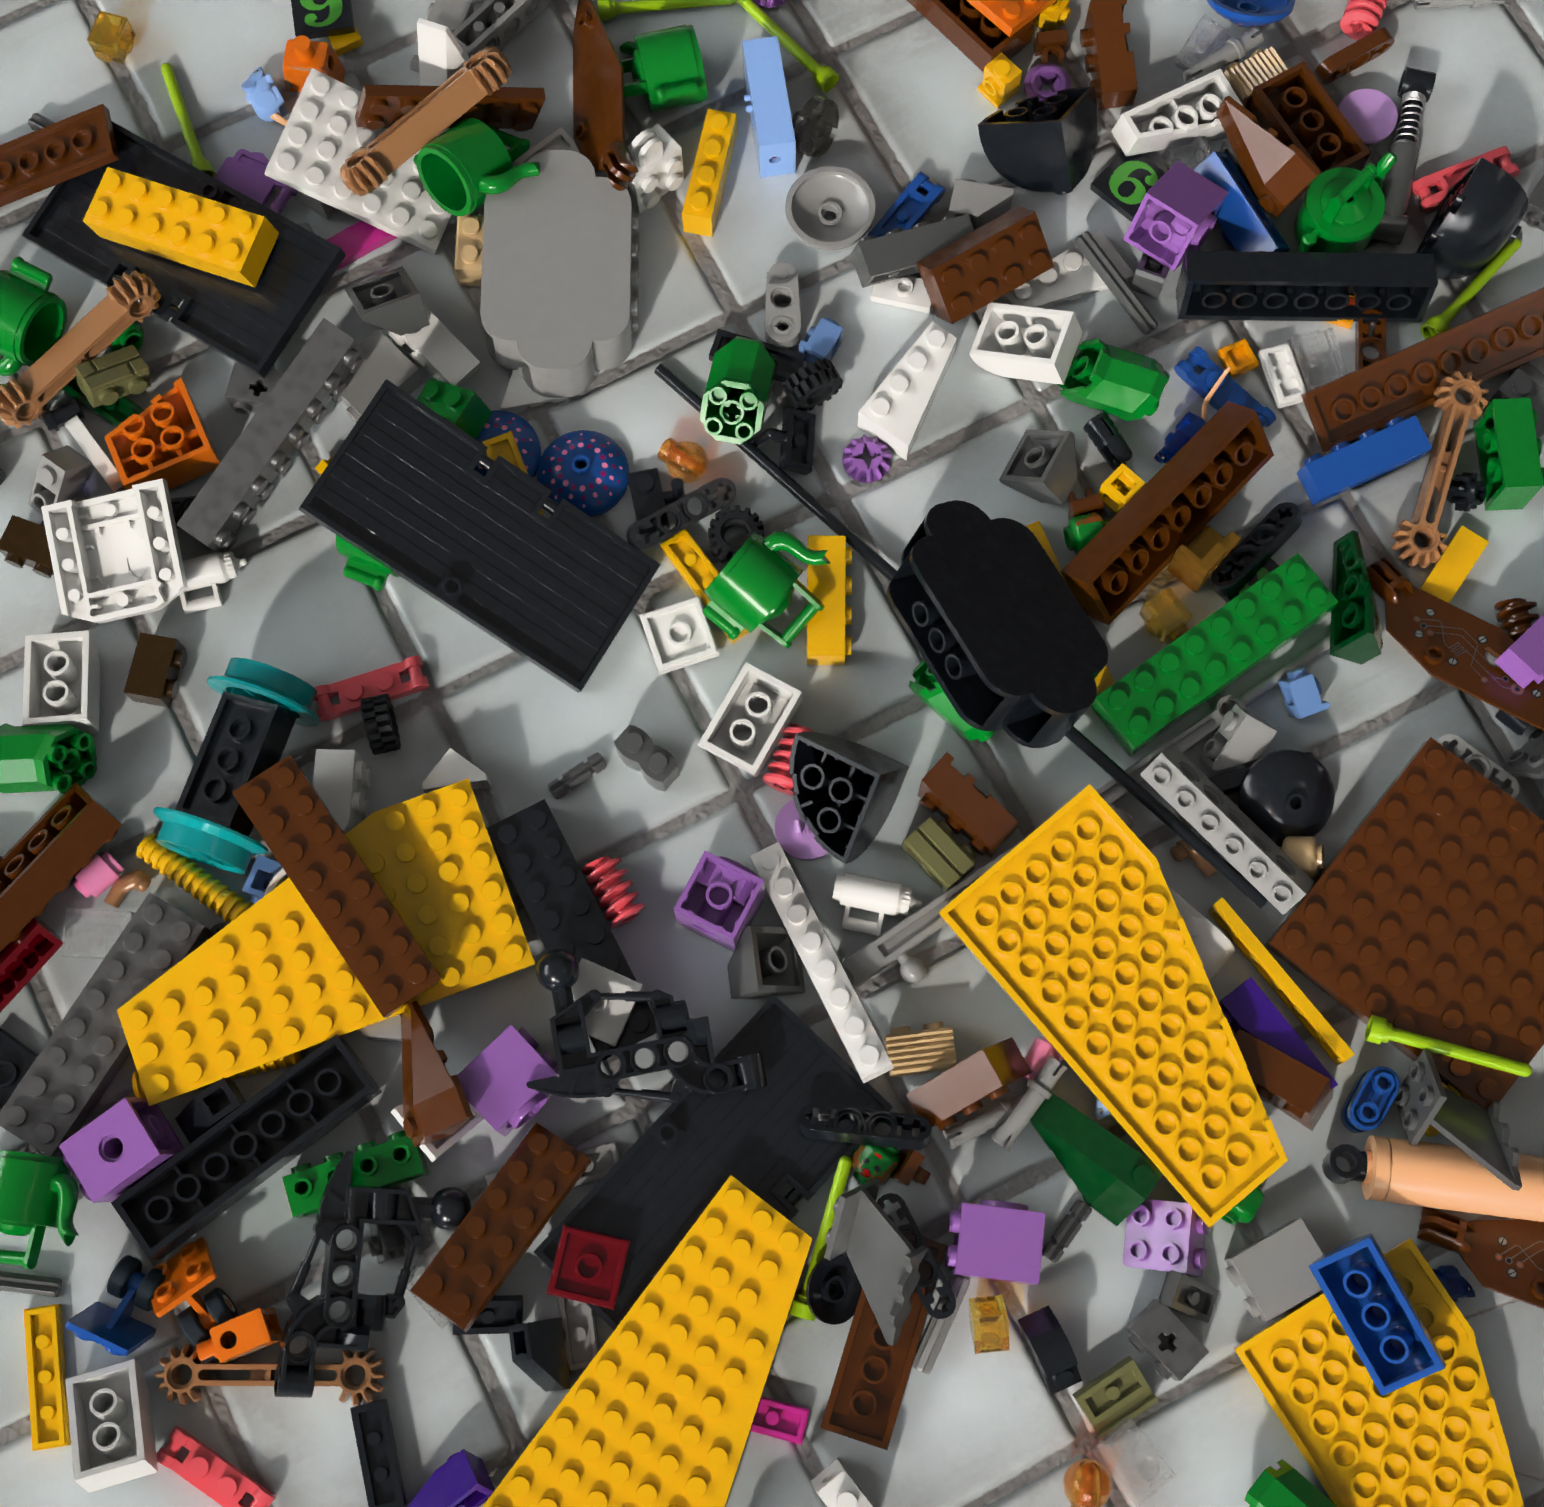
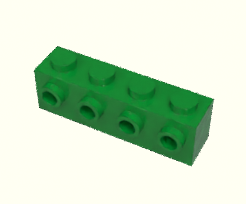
(373, 1165)

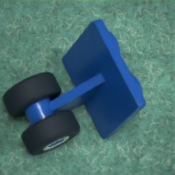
(116, 1327)

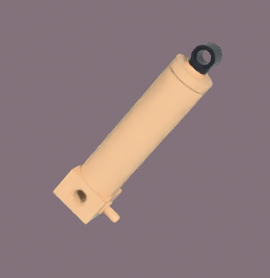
(1437, 1178)

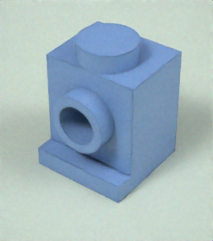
(822, 340)
(1302, 693)
(260, 876)

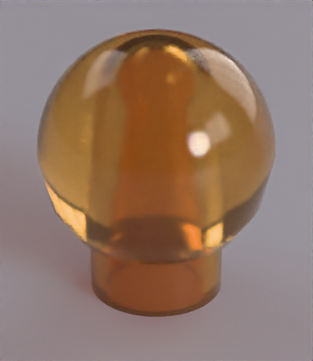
(684, 459)
(1087, 1484)

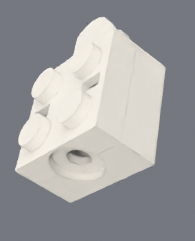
(658, 166)

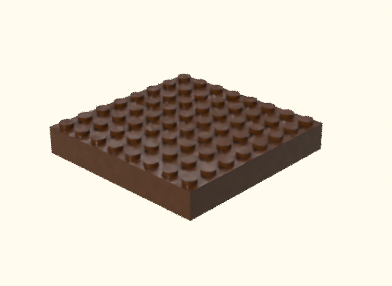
(1434, 920)

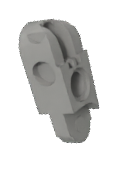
(782, 287)

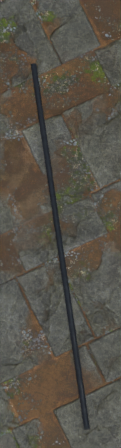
(1073, 734)

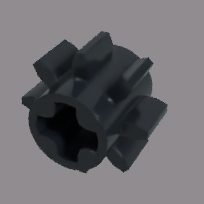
(1466, 492)

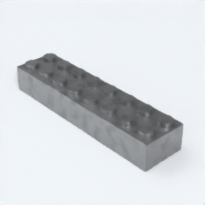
(272, 437)
(90, 1040)

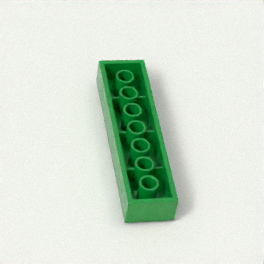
(1213, 654)

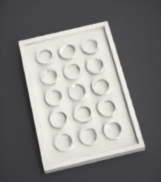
(315, 147)

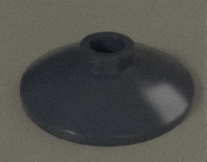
(841, 1300)

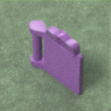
(246, 175)

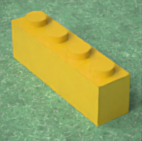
(709, 172)
(829, 584)

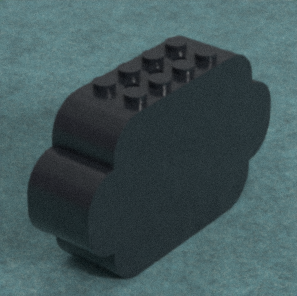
(997, 624)

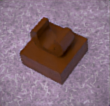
(1051, 43)
(1085, 505)
(910, 1168)

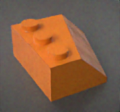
(163, 442)

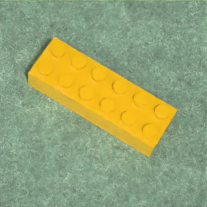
(181, 226)

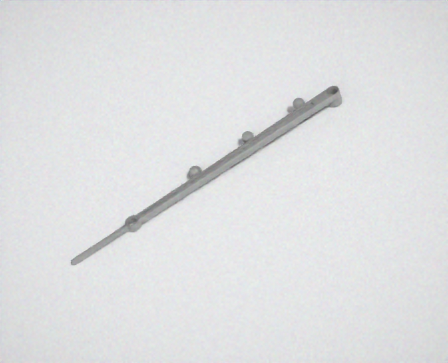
(926, 921)

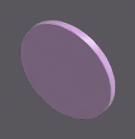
(1370, 114)
(795, 835)

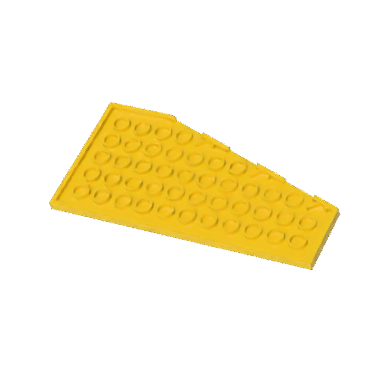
(1113, 981)
(280, 983)
(680, 1375)
(1408, 1448)

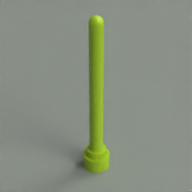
(609, 8)
(824, 77)
(198, 160)
(1441, 322)
(1379, 1031)
(800, 1306)

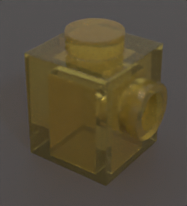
(111, 37)
(1165, 616)
(989, 1324)

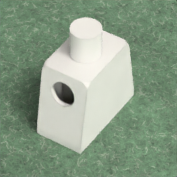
(840, 1489)

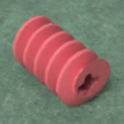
(1362, 17)
(779, 777)
(612, 890)

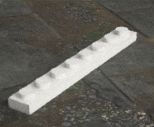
(822, 963)

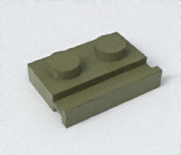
(1115, 1396)

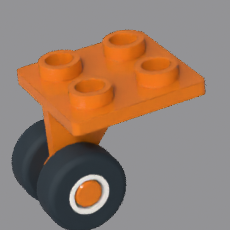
(185, 1276)

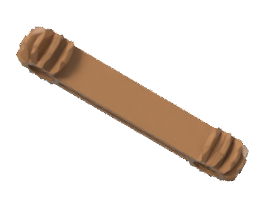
(476, 79)
(127, 301)
(1440, 469)
(264, 1375)

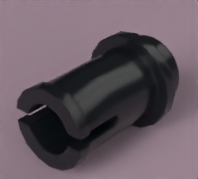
(57, 417)

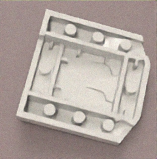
(115, 553)

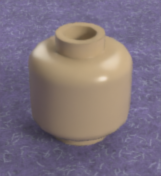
(1305, 853)

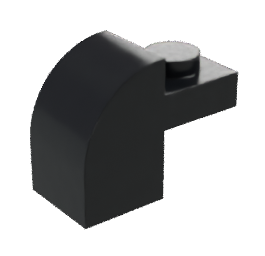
(1050, 1349)

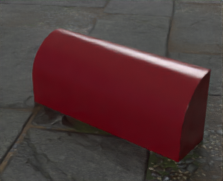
(25, 957)

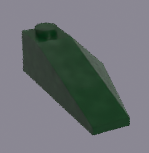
(1355, 618)
(1102, 1166)

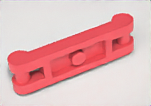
(1447, 177)
(370, 684)
(211, 1472)

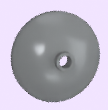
(832, 193)

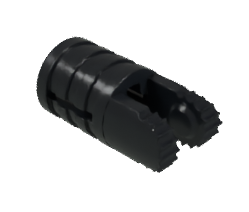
(1108, 440)

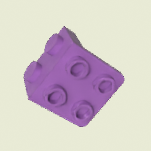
(1165, 1238)

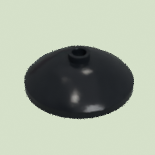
(1273, 783)

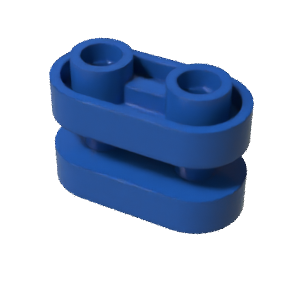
(1370, 1099)

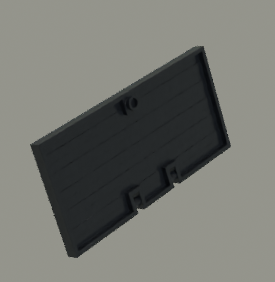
(224, 314)
(476, 541)
(698, 1144)

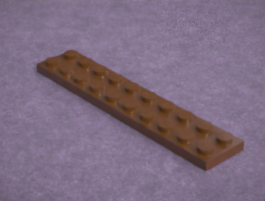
(1409, 377)

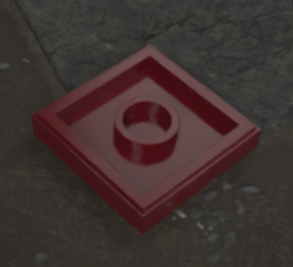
(588, 1267)

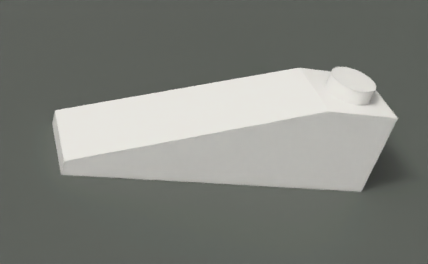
(437, 53)

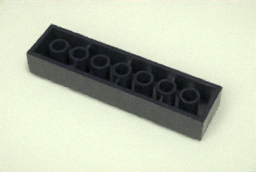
(1305, 286)
(563, 904)
(246, 1148)

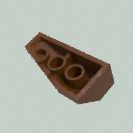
(1273, 170)
(431, 1097)

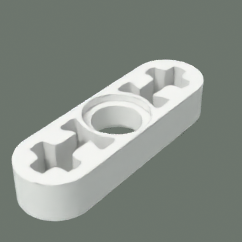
(94, 452)
(1501, 776)

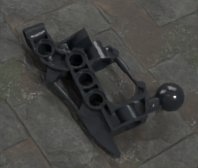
(581, 1069)
(342, 1209)

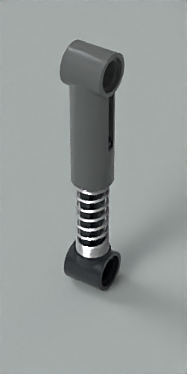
(1414, 91)

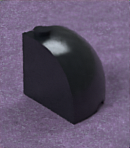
(1044, 141)
(1474, 221)
(843, 791)

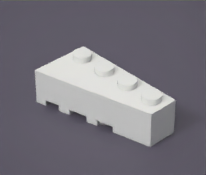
(1175, 117)
(439, 352)
(906, 394)

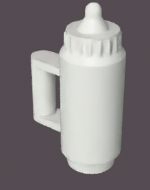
(205, 572)
(872, 896)

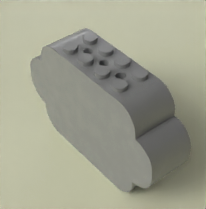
(560, 275)

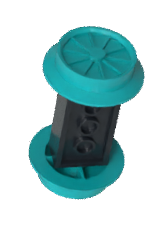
(242, 741)

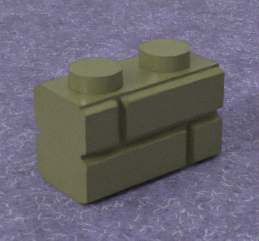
(113, 376)
(939, 853)

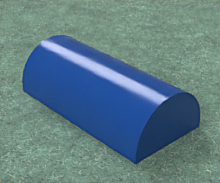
(1377, 1314)

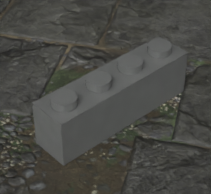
(900, 250)

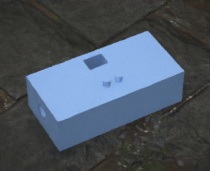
(769, 106)

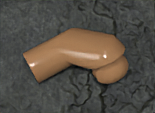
(1183, 851)
(126, 883)

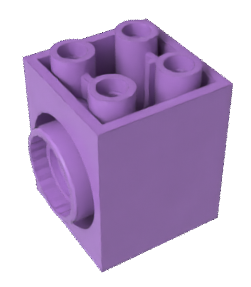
(1176, 215)
(720, 900)
(499, 1077)
(120, 1148)
(996, 1242)

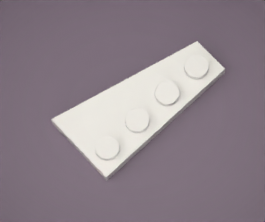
(1068, 278)

